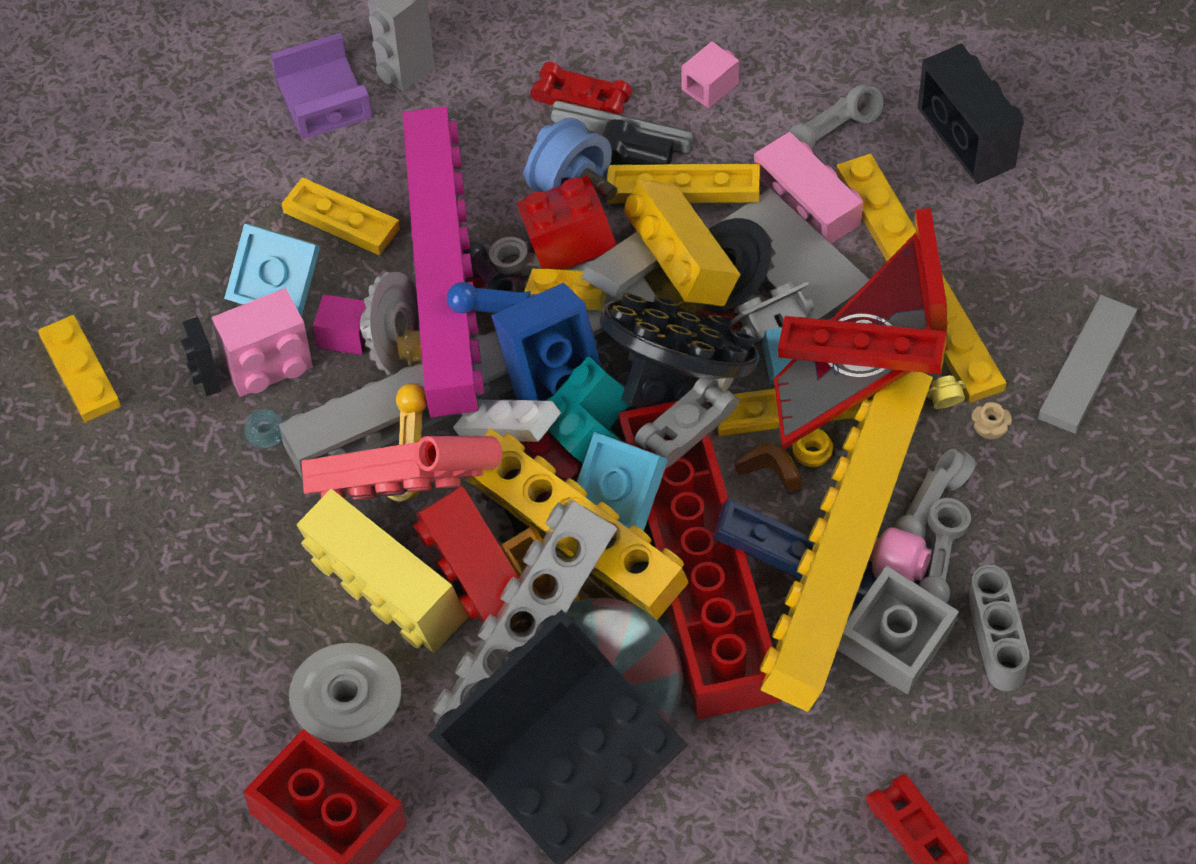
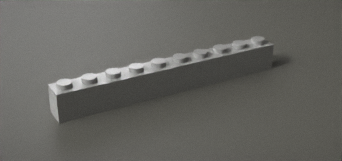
(371, 416)

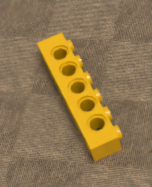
(649, 590)

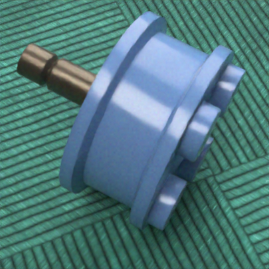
(567, 153)

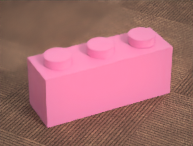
(809, 187)

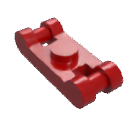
(580, 89)
(915, 825)

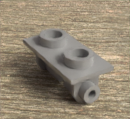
(786, 301)

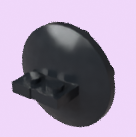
(674, 348)

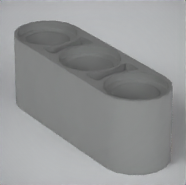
(1002, 611)

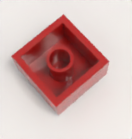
(566, 224)

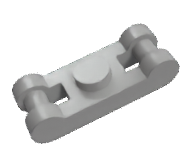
(687, 421)

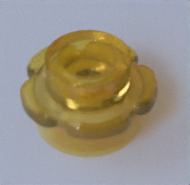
(410, 346)

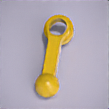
(411, 403)

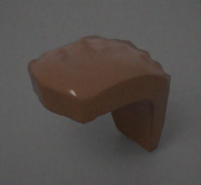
(775, 458)

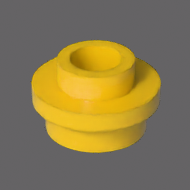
(809, 458)

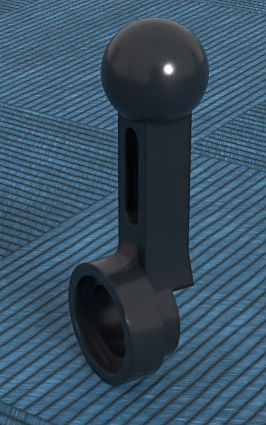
(493, 279)

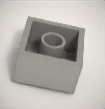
(897, 629)

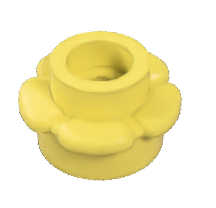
(946, 392)

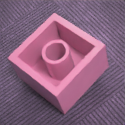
(262, 342)

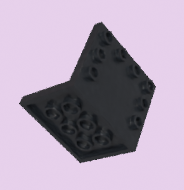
(558, 737)

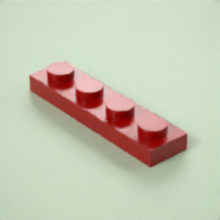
(862, 344)

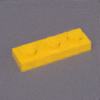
(340, 216)
(79, 368)

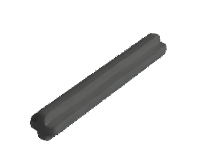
(596, 120)

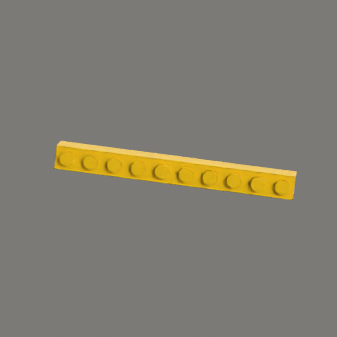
(842, 542)

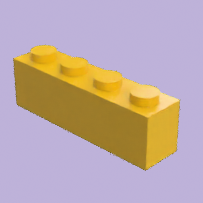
(681, 243)

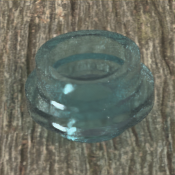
(259, 420)

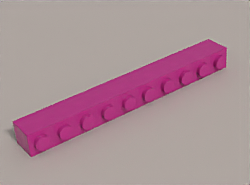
(439, 262)

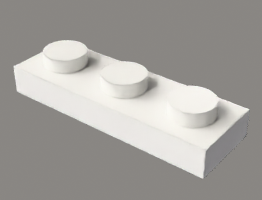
(520, 418)

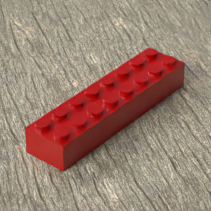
(718, 612)

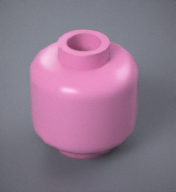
(901, 552)

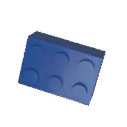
(544, 341)

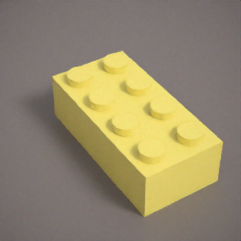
(382, 572)

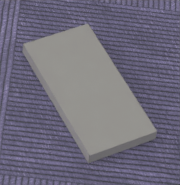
(803, 256)

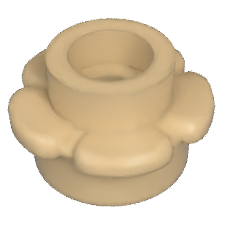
(991, 428)

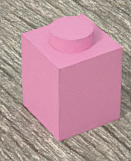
(710, 74)

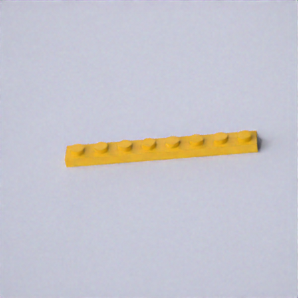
(891, 229)

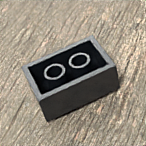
(970, 113)

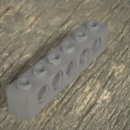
(569, 573)

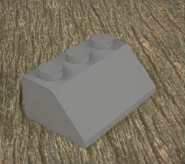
(401, 40)

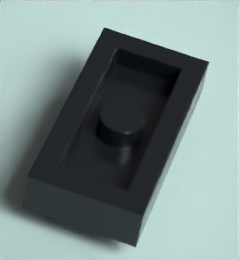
(199, 357)

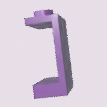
(320, 86)

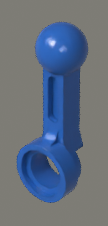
(464, 298)

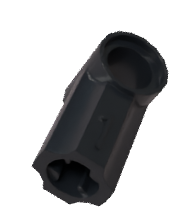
(634, 147)

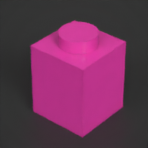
(338, 324)

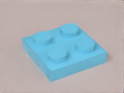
(269, 263)
(622, 478)

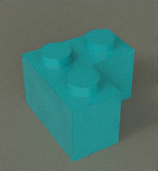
(587, 405)

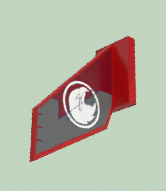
(901, 294)

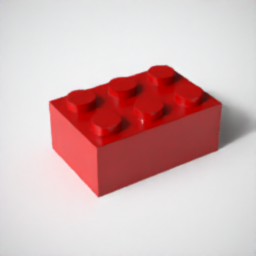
(466, 552)
(324, 805)

